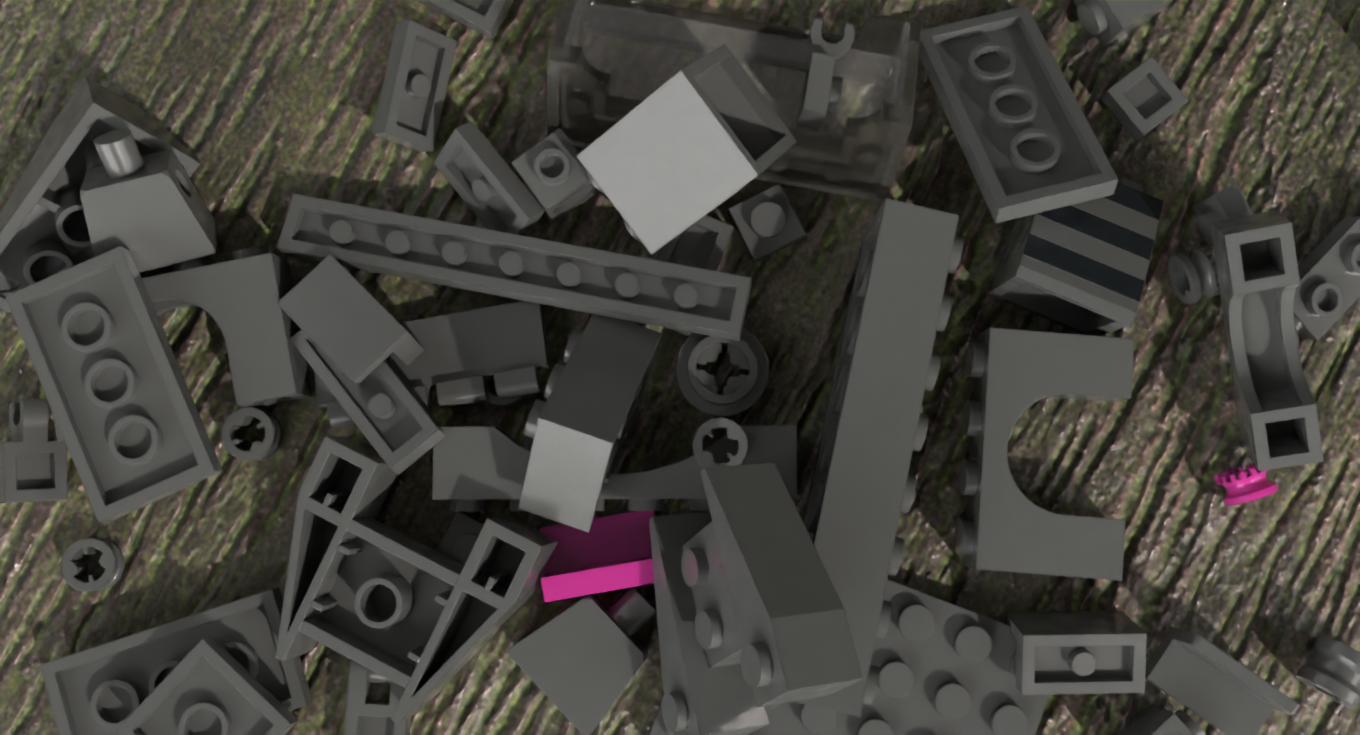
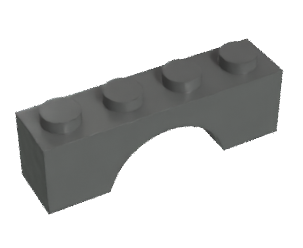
(1257, 299)

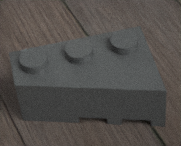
(585, 418)

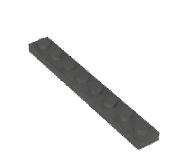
(517, 266)

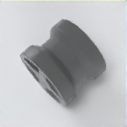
(1333, 671)

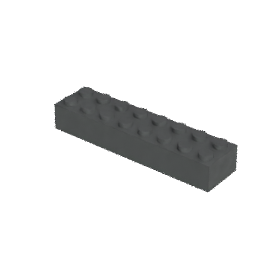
(877, 420)

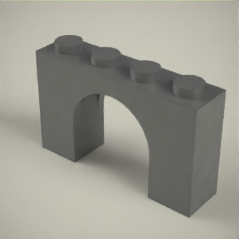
(245, 305)
(1001, 523)

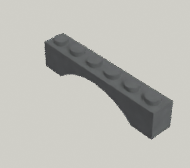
(490, 464)

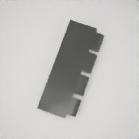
(462, 353)

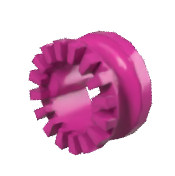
(1245, 485)

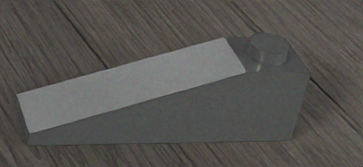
(44, 216)

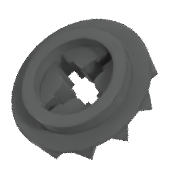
(739, 391)

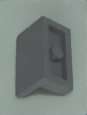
(347, 321)
(1078, 652)
(1213, 684)

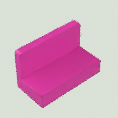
(606, 559)

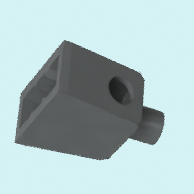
(145, 205)
(586, 655)

